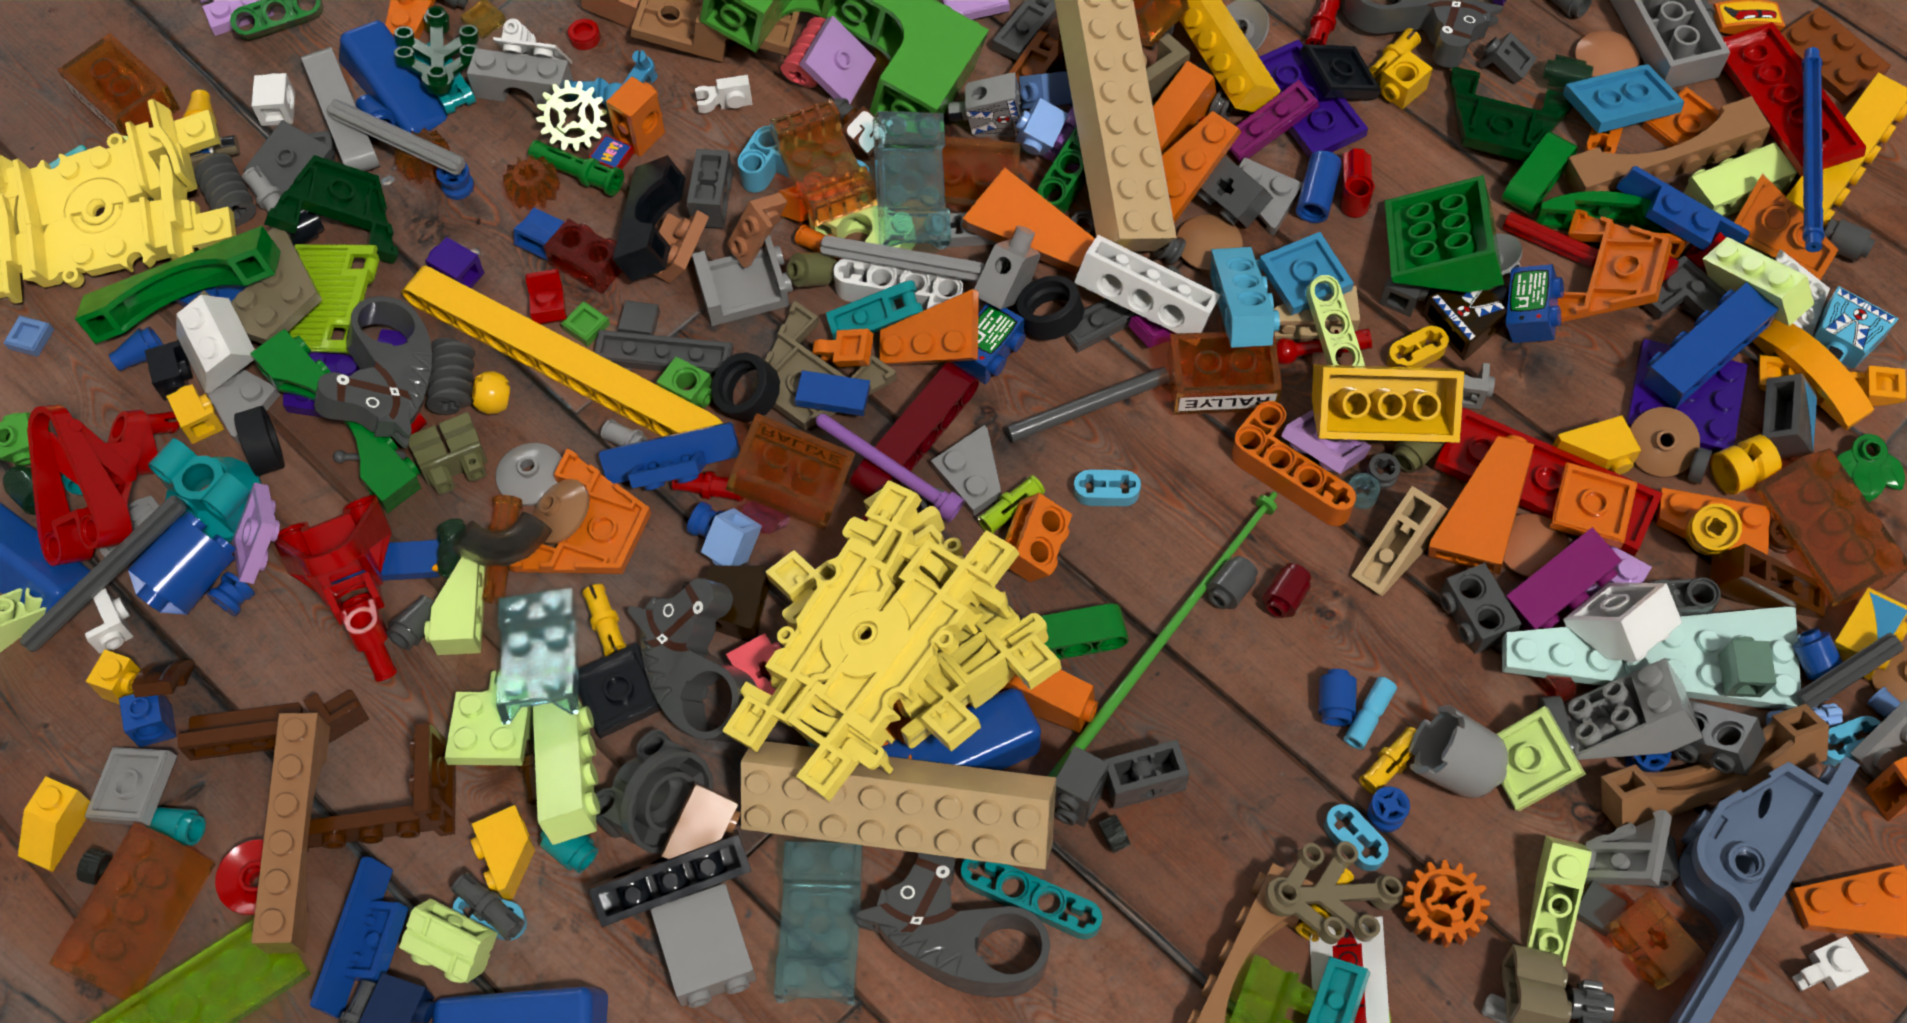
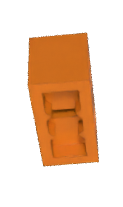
(1033, 537)

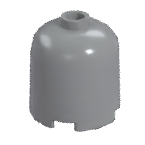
(1459, 754)

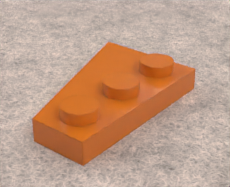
(1778, 226)
(934, 335)

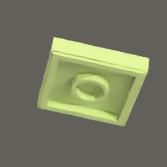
(1537, 759)

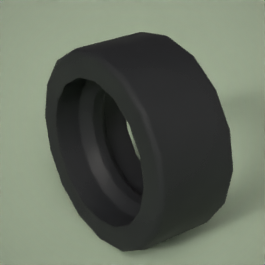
(1043, 291)
(730, 373)
(259, 440)

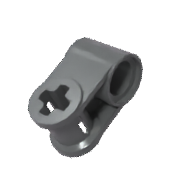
(1684, 590)

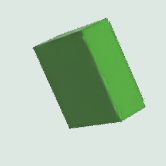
(585, 323)

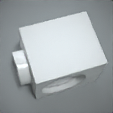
(273, 99)

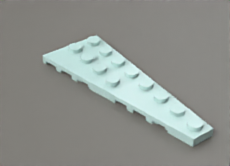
(1689, 649)

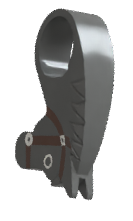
(1448, 23)
(391, 379)
(677, 655)
(943, 942)

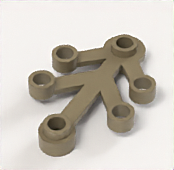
(1331, 895)

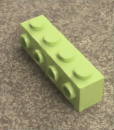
(565, 772)

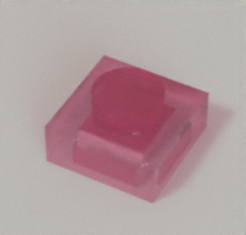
(767, 517)

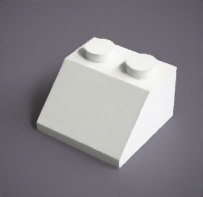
(213, 340)
(1626, 619)

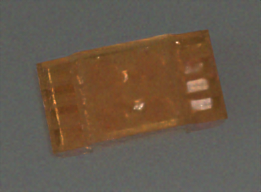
(822, 163)

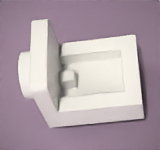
(115, 627)

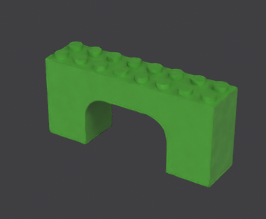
(924, 41)

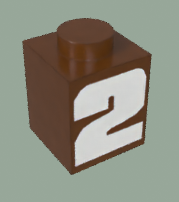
(859, 130)

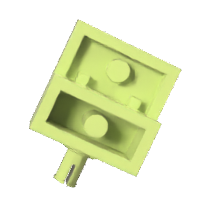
(478, 732)

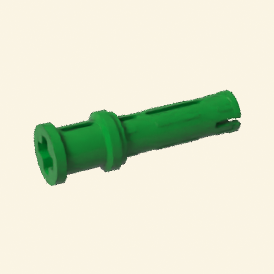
(588, 171)

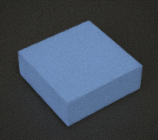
(28, 336)

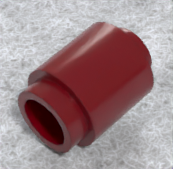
(1287, 590)

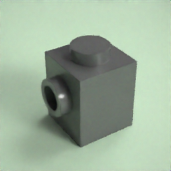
(1403, 297)

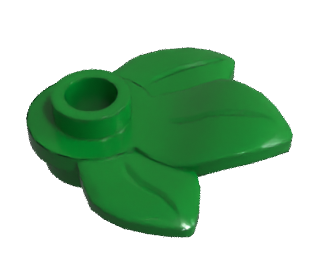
(1874, 472)

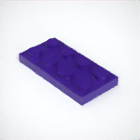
(1328, 126)

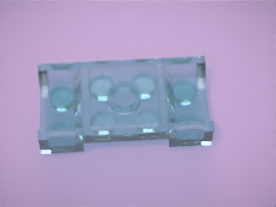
(910, 178)
(538, 652)
(819, 922)

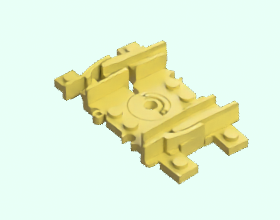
(51, 213)
(969, 674)
(859, 679)

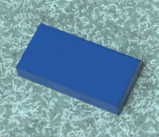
(832, 393)

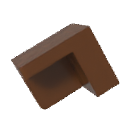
(340, 713)

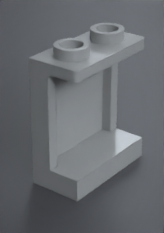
(741, 292)
(703, 946)

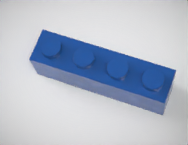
(1710, 345)

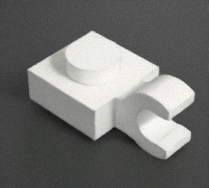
(729, 93)
(1834, 964)

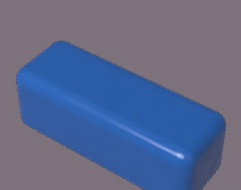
(370, 60)
(24, 564)
(1005, 737)
(531, 1006)

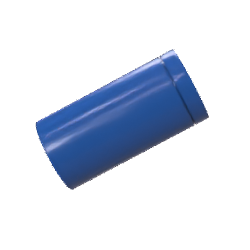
(1318, 187)

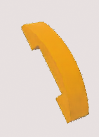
(1826, 374)
(1880, 384)

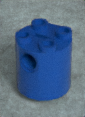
(180, 566)

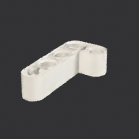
(860, 279)

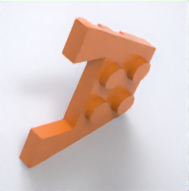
(1626, 268)
(605, 536)

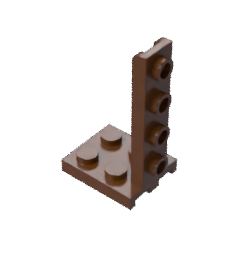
(432, 808)

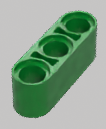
(266, 26)
(1539, 173)
(1060, 181)
(1086, 631)

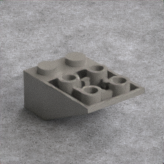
(1633, 716)

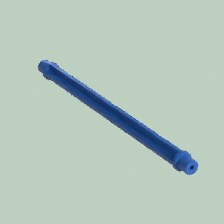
(1812, 157)

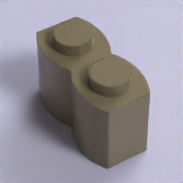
(1535, 986)

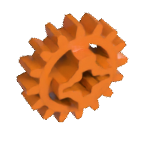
(1450, 887)

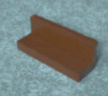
(233, 732)

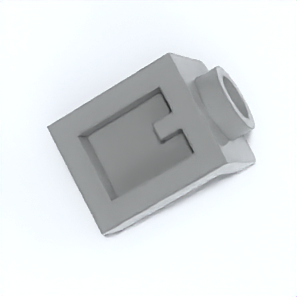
(1477, 389)

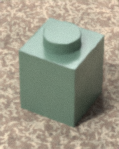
(1747, 668)

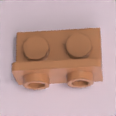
(755, 226)
(682, 238)

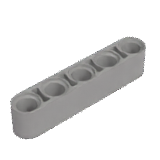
(331, 85)

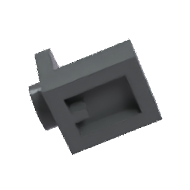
(1508, 56)

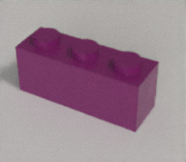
(1564, 581)

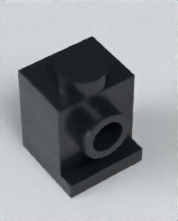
(168, 368)

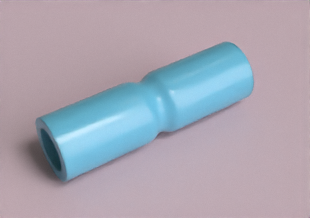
(1368, 716)

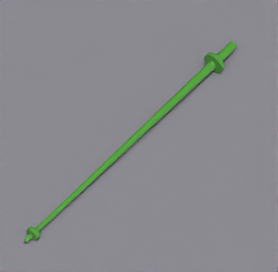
(1266, 505)

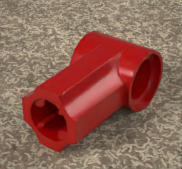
(1356, 183)

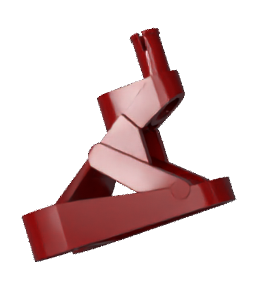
(100, 471)
(338, 550)

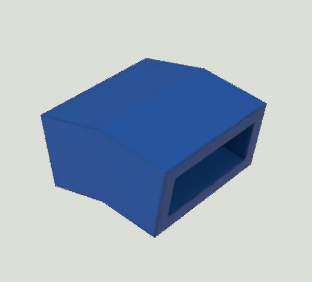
(536, 231)

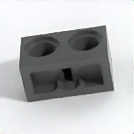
(711, 186)
(1487, 606)
(1728, 741)
(1079, 787)

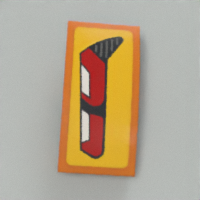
(1743, 15)

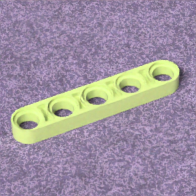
(1334, 307)

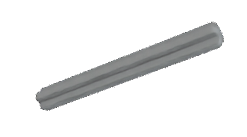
(396, 137)
(901, 258)

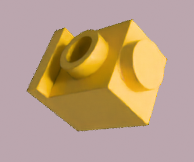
(194, 413)
(113, 676)

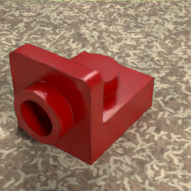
(546, 296)

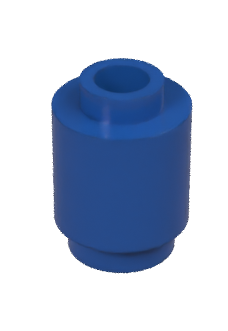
(1816, 653)
(1337, 697)

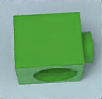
(682, 375)

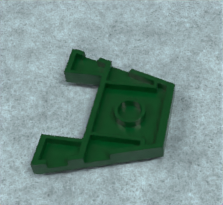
(1499, 125)
(339, 194)

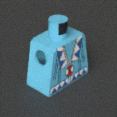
(1852, 327)

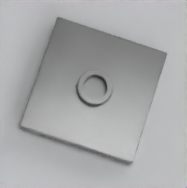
(130, 786)

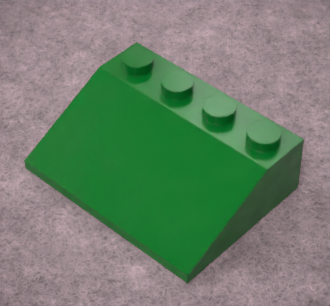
(1444, 238)

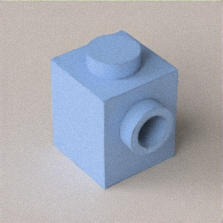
(1040, 127)
(731, 538)

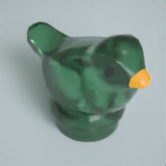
(446, 535)

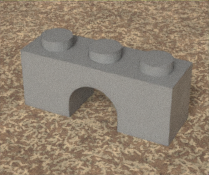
(496, 72)

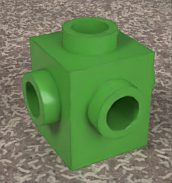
(14, 439)

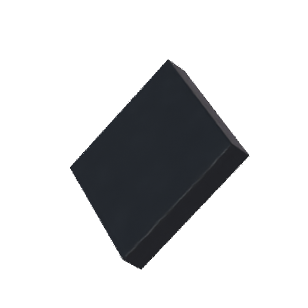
(1340, 71)
(617, 690)

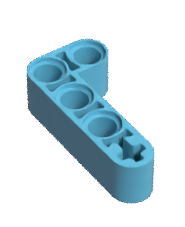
(761, 161)

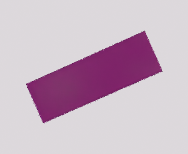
(1273, 120)

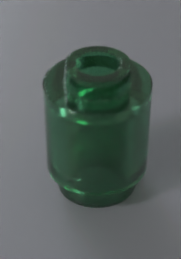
(1565, 70)
(19, 488)

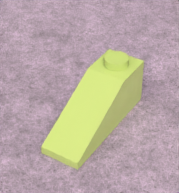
(458, 612)

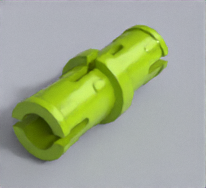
(994, 518)

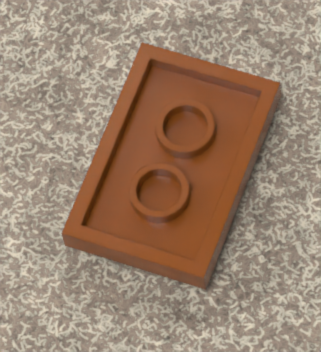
(1846, 60)

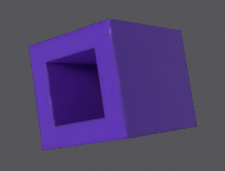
(456, 262)

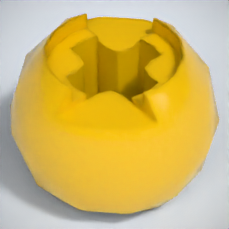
(490, 392)

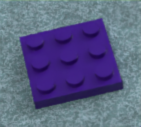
(1711, 408)

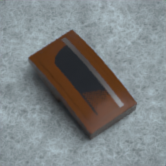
(162, 678)

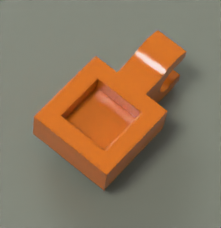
(848, 350)

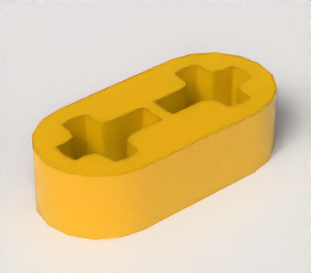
(1415, 344)

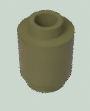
(811, 269)
(1415, 454)

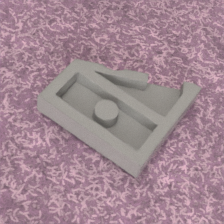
(1282, 189)
(239, 394)
(970, 470)
(1884, 744)
(1630, 853)

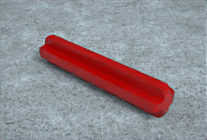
(1551, 239)

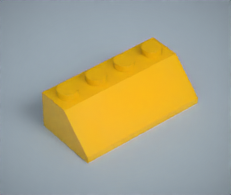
(1387, 403)

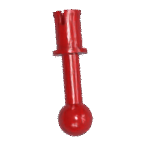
(1289, 350)

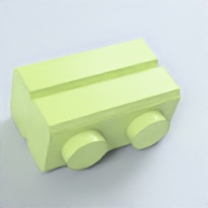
(447, 941)

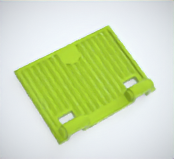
(339, 289)

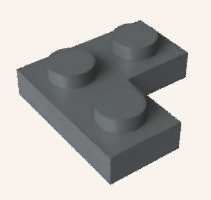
(1688, 286)

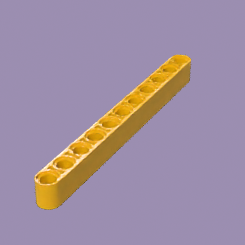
(554, 355)

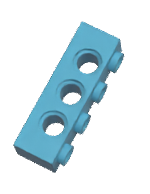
(1244, 297)

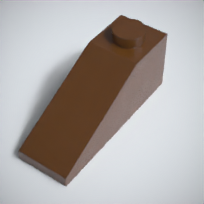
(1765, 582)

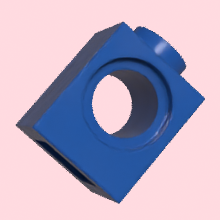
(147, 719)

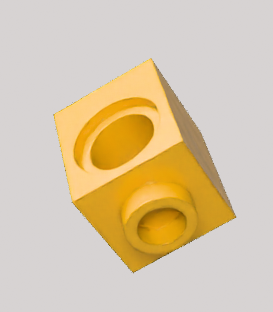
(1405, 79)

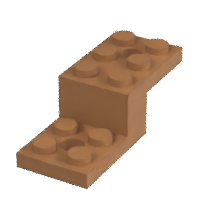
(693, 36)

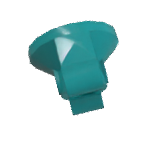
(221, 502)

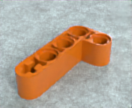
(1297, 467)

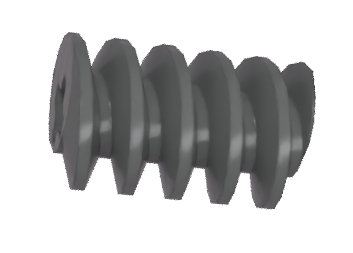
(224, 187)
(450, 376)

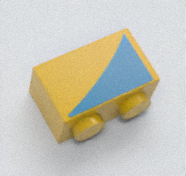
(1870, 621)

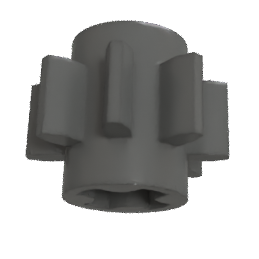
(1591, 1003)

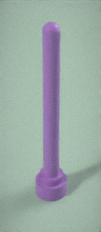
(947, 503)

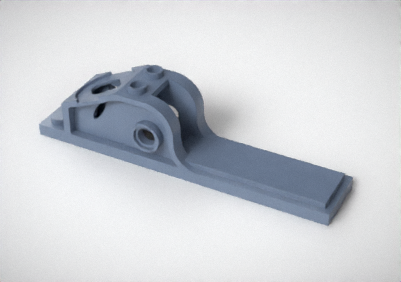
(1742, 864)

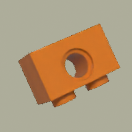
(636, 115)

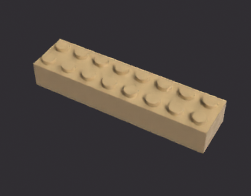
(1116, 123)
(913, 809)

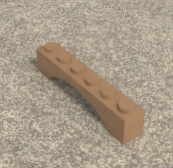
(1736, 130)
(1634, 794)
(281, 896)
(1256, 927)

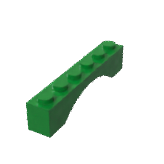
(229, 262)
(293, 371)

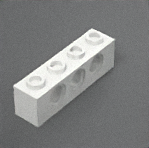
(1146, 287)

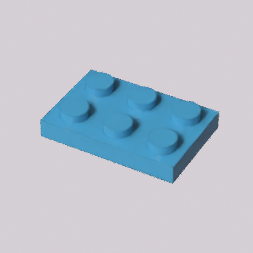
(1623, 98)

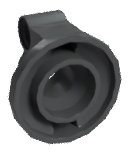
(651, 791)

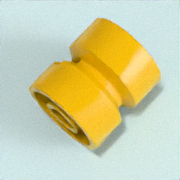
(1745, 464)
(1714, 529)

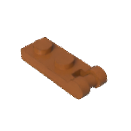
(1036, 59)

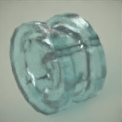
(1365, 481)

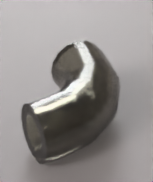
(502, 546)

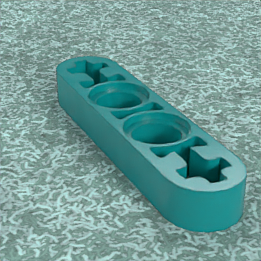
(1033, 891)

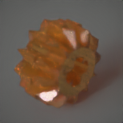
(415, 167)
(531, 182)

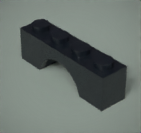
(652, 192)

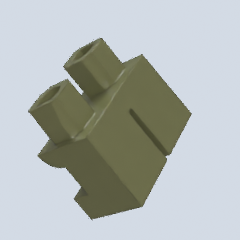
(464, 456)

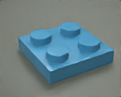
(1299, 263)

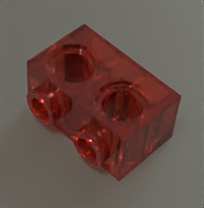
(583, 259)

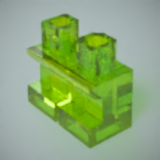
(1269, 993)

